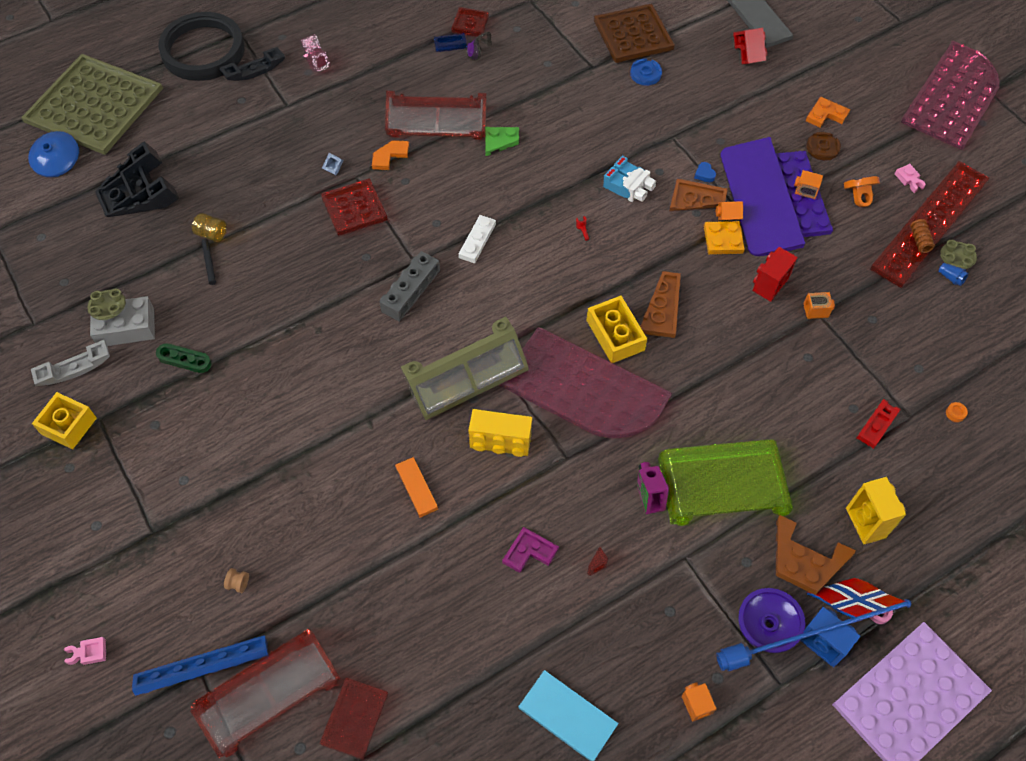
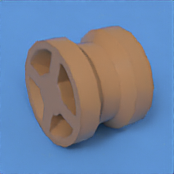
(236, 580)

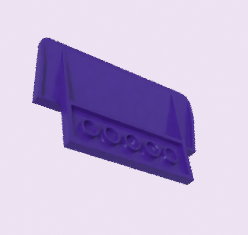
(770, 207)

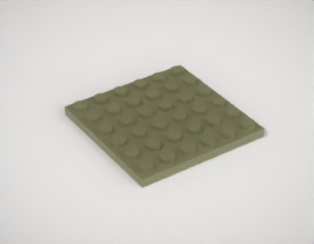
(93, 103)

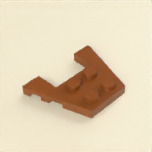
(802, 565)

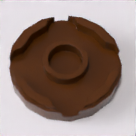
(823, 146)

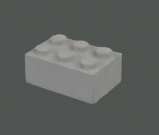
(131, 325)

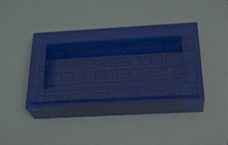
(450, 42)

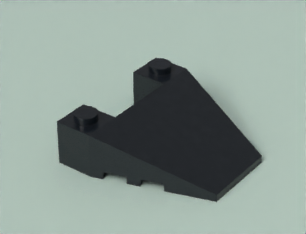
(132, 187)

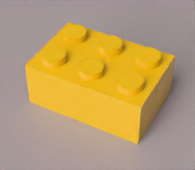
(616, 329)
(500, 432)
(875, 510)

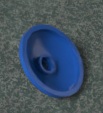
(53, 154)

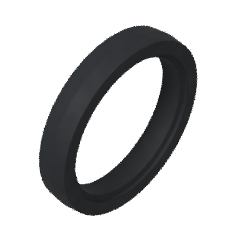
(191, 22)

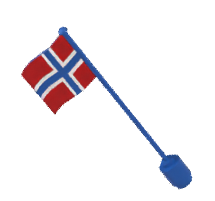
(850, 597)

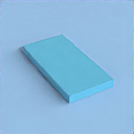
(568, 716)

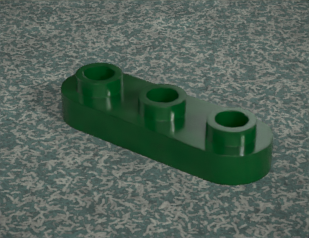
(178, 354)

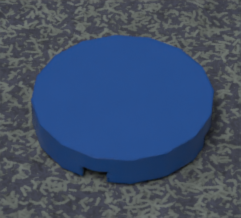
(646, 72)

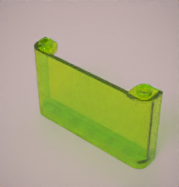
(724, 480)

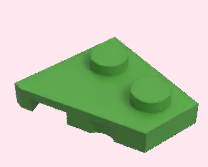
(501, 138)

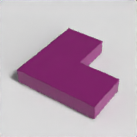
(528, 545)

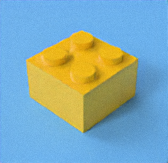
(64, 420)

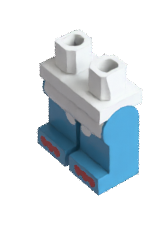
(628, 180)

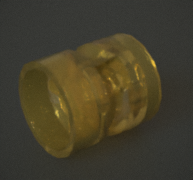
(209, 227)

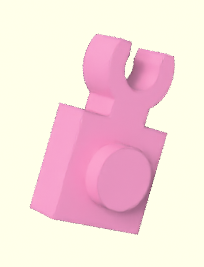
(910, 176)
(89, 652)

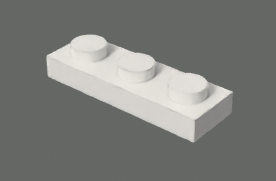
(477, 239)

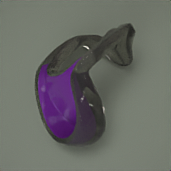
(473, 47)

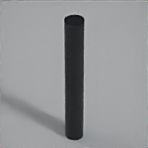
(208, 261)

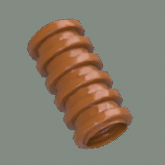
(922, 235)

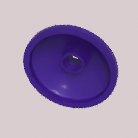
(773, 607)

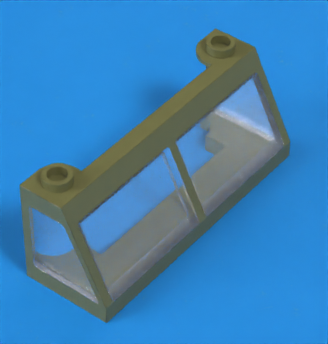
(466, 371)

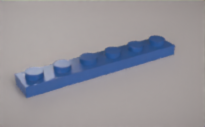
(199, 665)

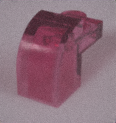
(314, 54)

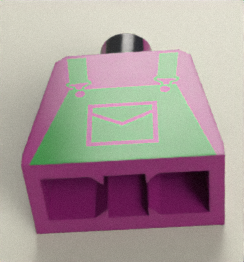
(652, 488)

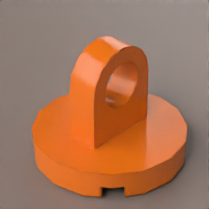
(864, 187)

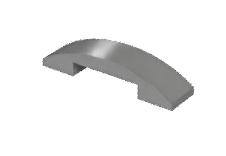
(72, 367)

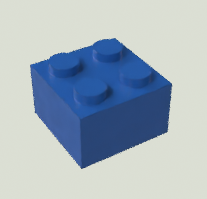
(831, 644)

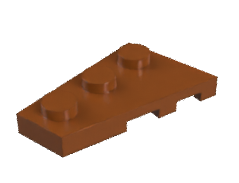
(696, 195)

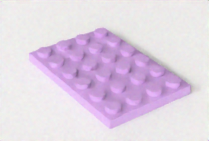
(912, 697)

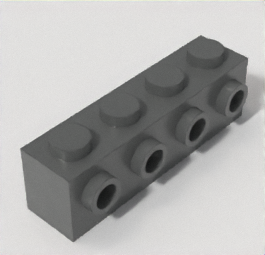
(409, 286)

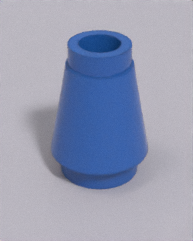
(953, 273)

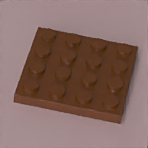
(633, 33)

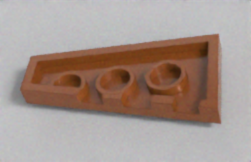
(663, 308)

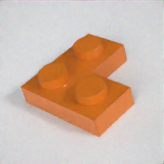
(827, 109)

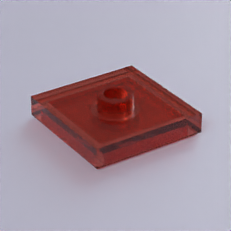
(470, 22)

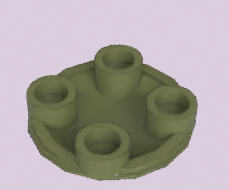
(959, 254)
(106, 304)

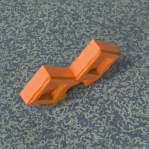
(382, 156)

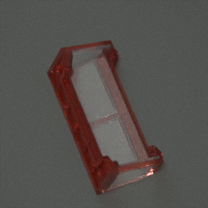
(436, 116)
(263, 692)

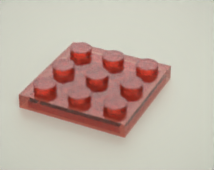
(354, 207)

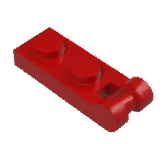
(878, 424)

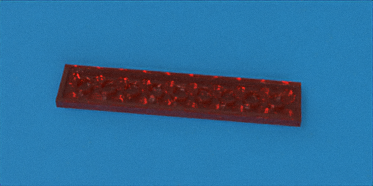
(940, 212)

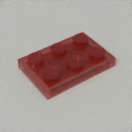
(354, 718)

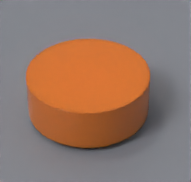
(956, 412)

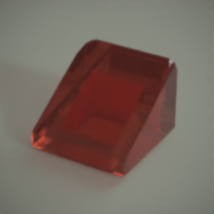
(598, 562)

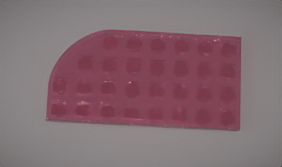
(954, 96)
(586, 388)

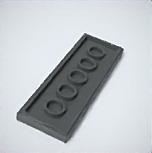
(760, 15)

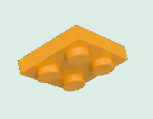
(724, 237)

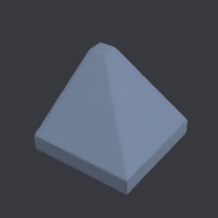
(332, 164)

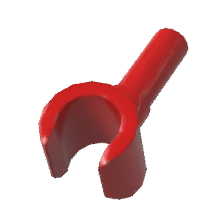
(581, 225)

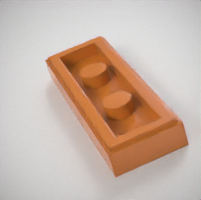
(416, 487)

